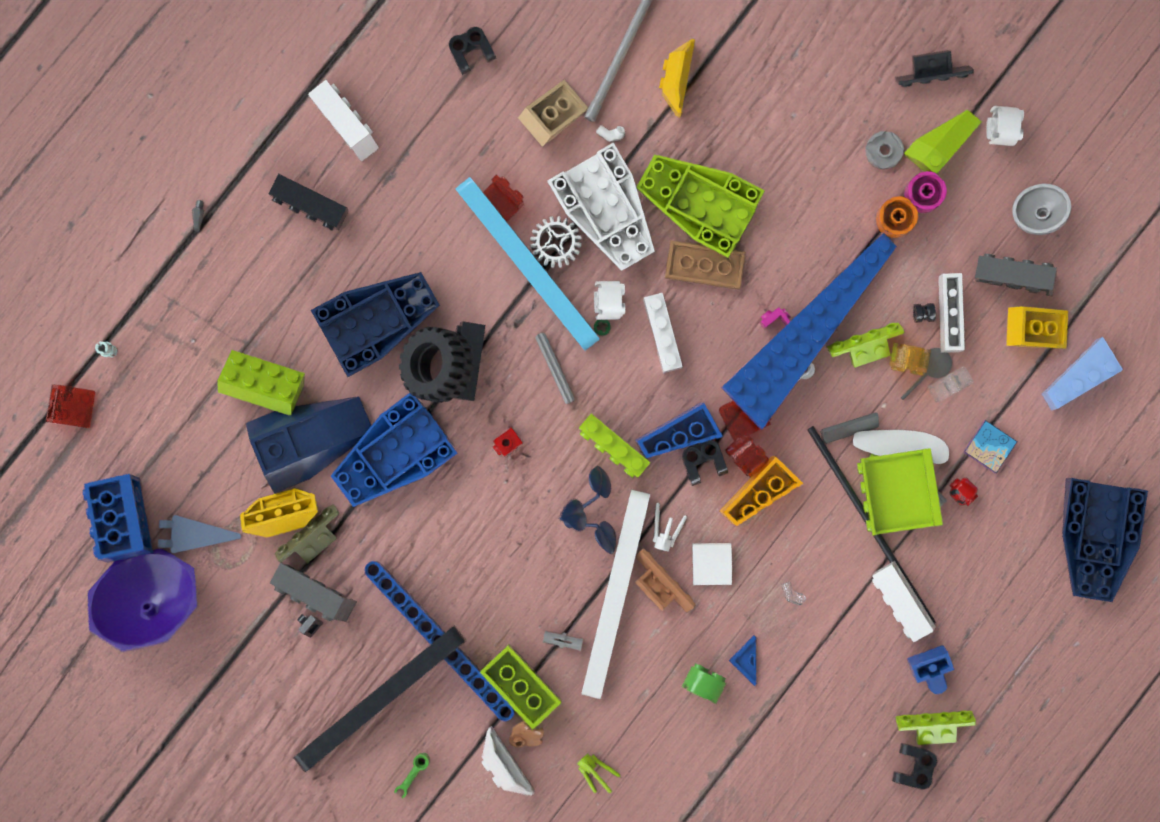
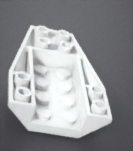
(606, 206)

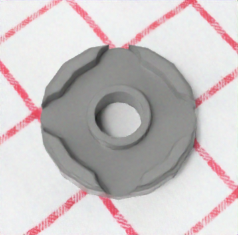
(890, 140)

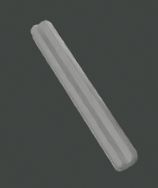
(555, 368)

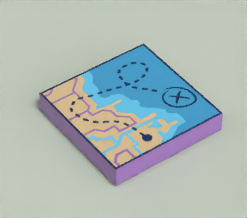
(990, 446)

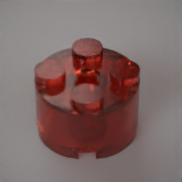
(747, 455)

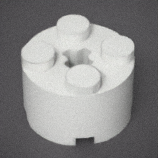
(1005, 125)
(609, 300)

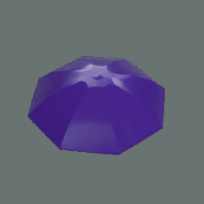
(142, 600)

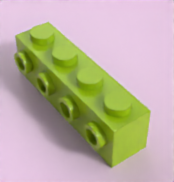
(616, 447)

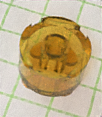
(909, 358)

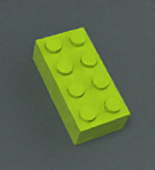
(261, 382)
(521, 686)

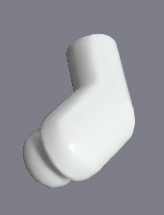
(612, 135)

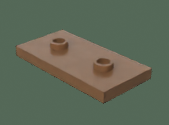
(704, 266)

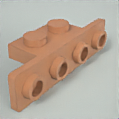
(660, 585)

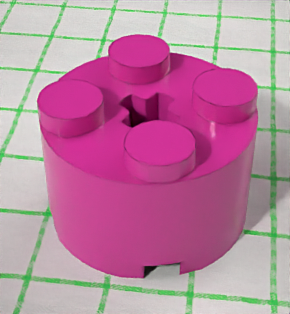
(932, 184)

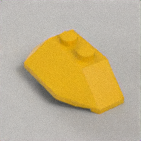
(676, 76)
(279, 513)

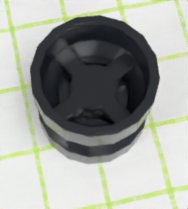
(924, 312)

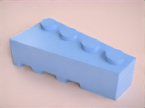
(1085, 373)

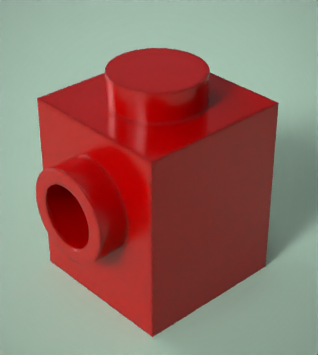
(507, 443)

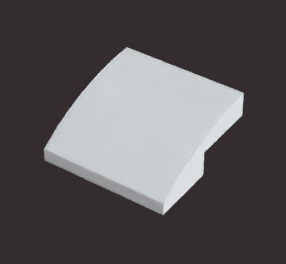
(712, 564)

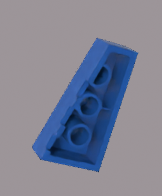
(680, 432)

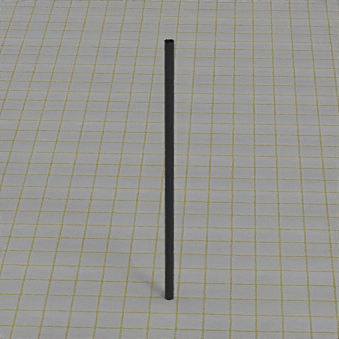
(859, 506)

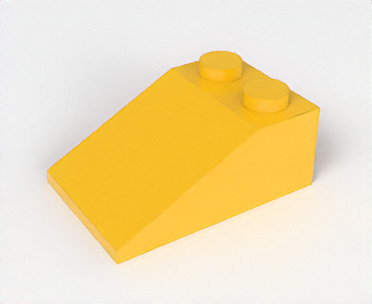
(1037, 327)

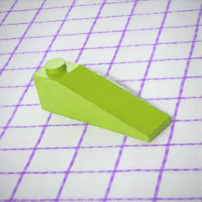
(940, 144)

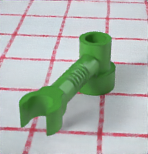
(418, 765)

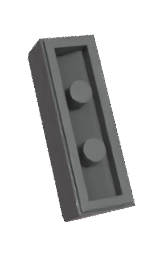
(850, 428)

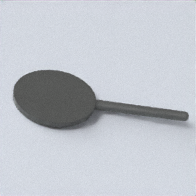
(938, 367)

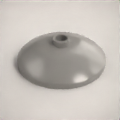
(1039, 201)

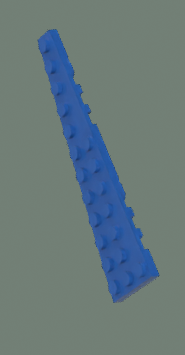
(779, 365)

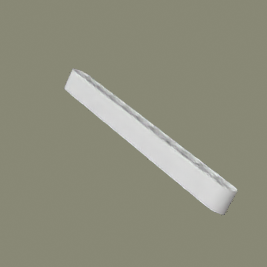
(615, 594)

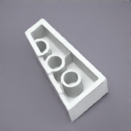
(344, 120)

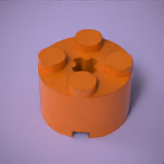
(904, 209)

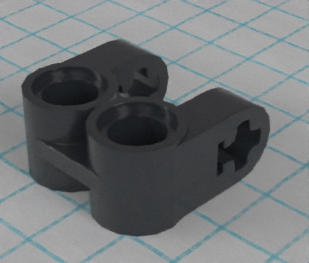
(465, 39)
(702, 457)
(919, 768)

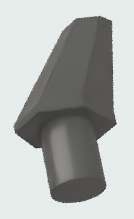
(197, 213)

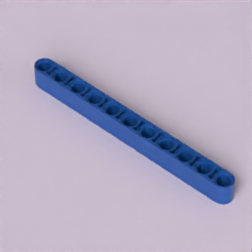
(430, 638)

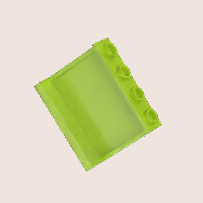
(900, 491)

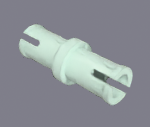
(106, 349)

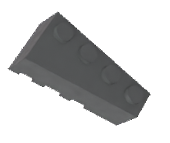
(1016, 274)

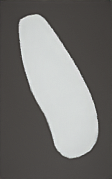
(898, 441)

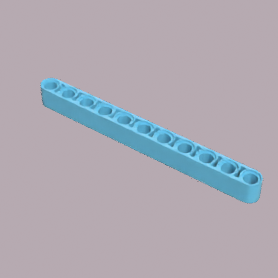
(527, 263)

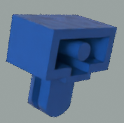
(931, 667)

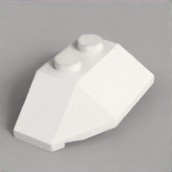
(503, 766)

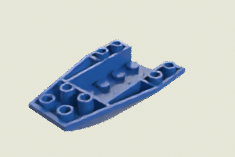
(393, 452)

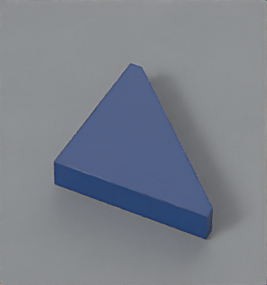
(745, 660)

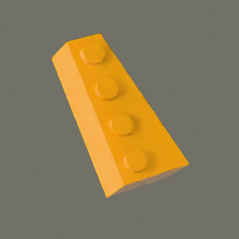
(760, 491)

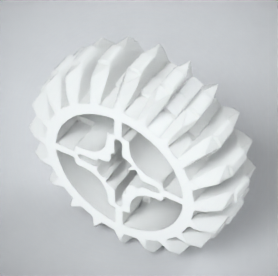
(563, 237)

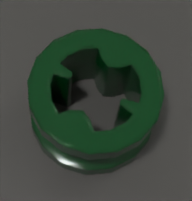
(600, 332)

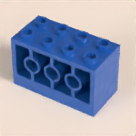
(130, 516)

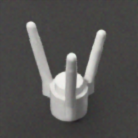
(664, 540)

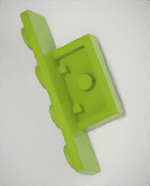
(868, 346)
(935, 727)

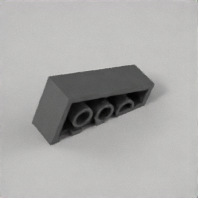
(312, 593)

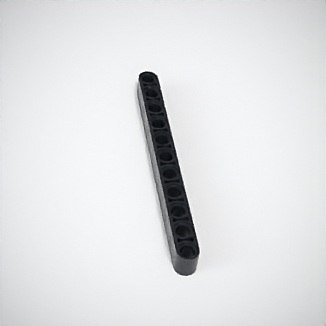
(379, 699)

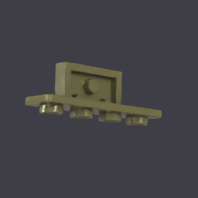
(311, 539)

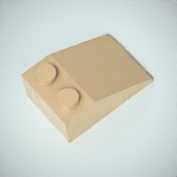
(552, 112)

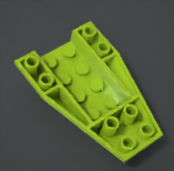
(702, 201)

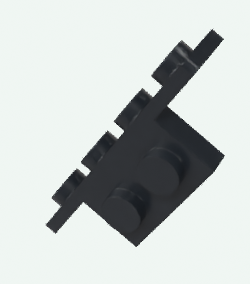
(932, 67)

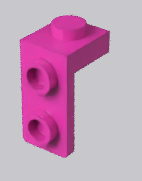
(770, 316)

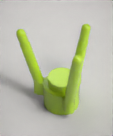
(587, 765)

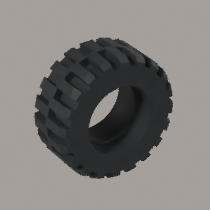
(417, 361)

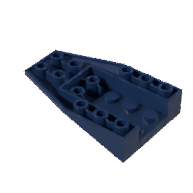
(1101, 535)

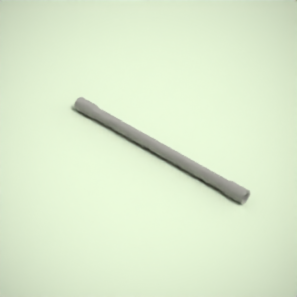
(595, 105)

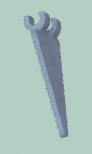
(191, 534)

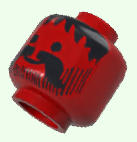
(963, 491)

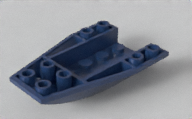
(374, 319)
(307, 440)

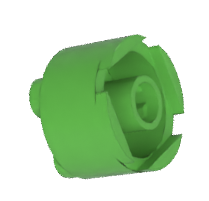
(704, 684)

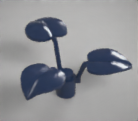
(575, 517)

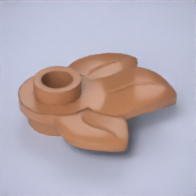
(523, 736)

